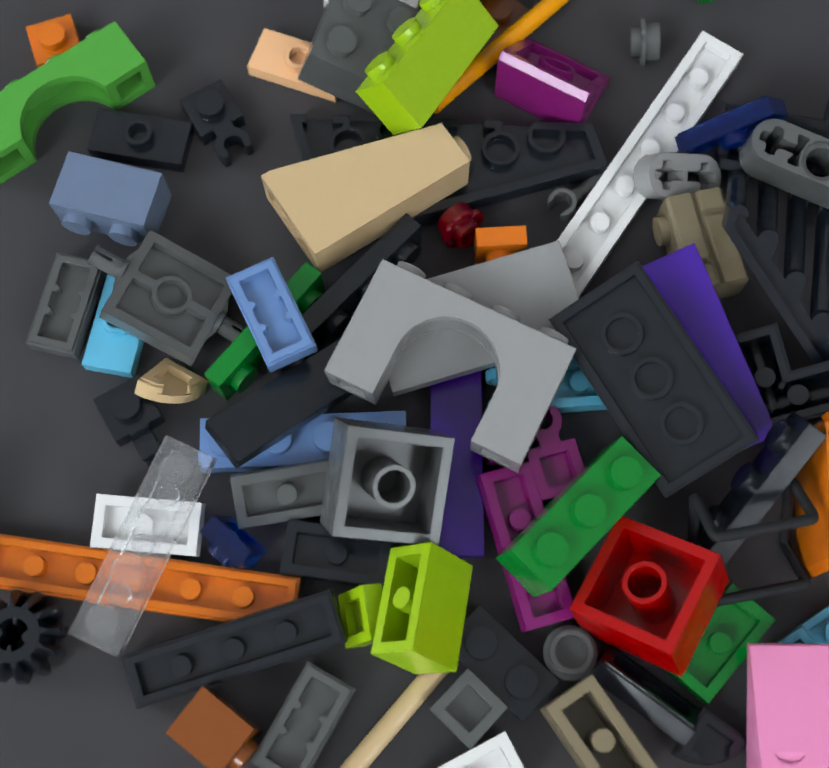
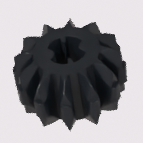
(38, 639)

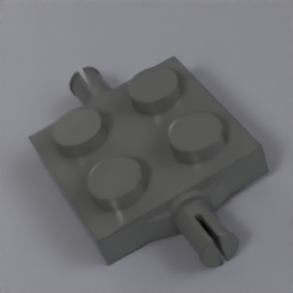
(167, 297)

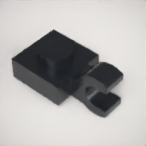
(131, 418)

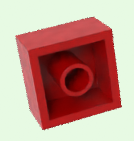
(650, 594)

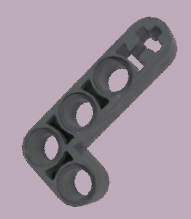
(774, 169)

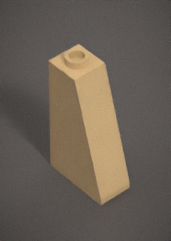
(361, 192)

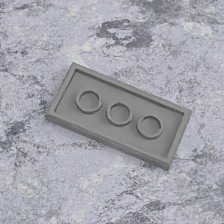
(529, 283)

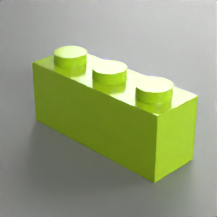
(425, 61)

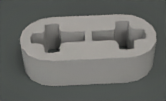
(677, 167)

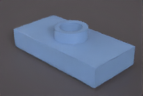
(271, 314)

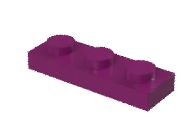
(510, 505)

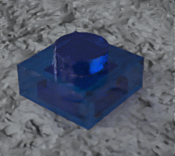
(230, 544)

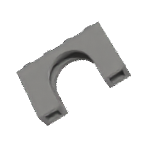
(406, 306)

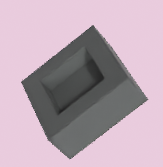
(468, 708)

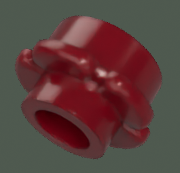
(459, 225)

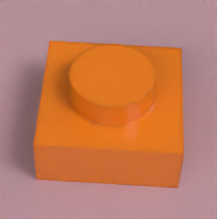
(52, 37)
(498, 242)

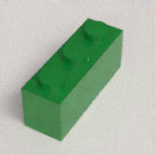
(578, 517)

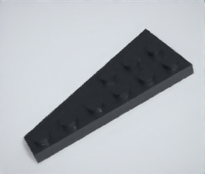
(504, 162)

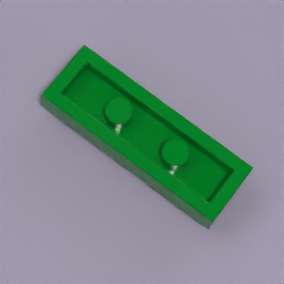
(239, 362)

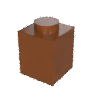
(215, 731)

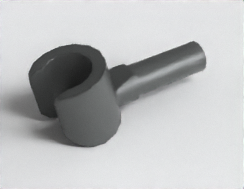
(572, 197)

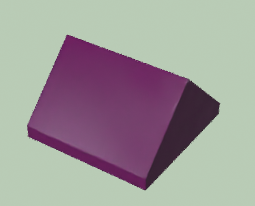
(548, 82)

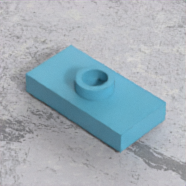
(109, 347)

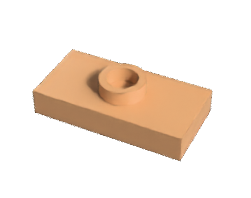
(279, 61)

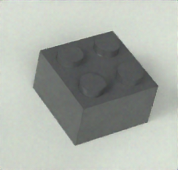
(347, 41)
(386, 482)

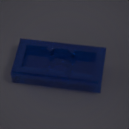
(730, 128)

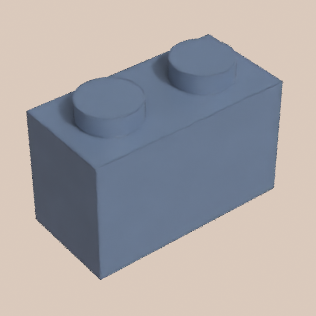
(109, 198)

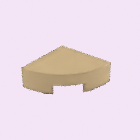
(170, 384)

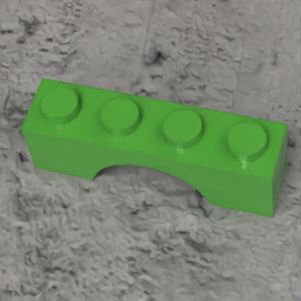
(98, 70)

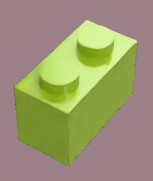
(422, 609)

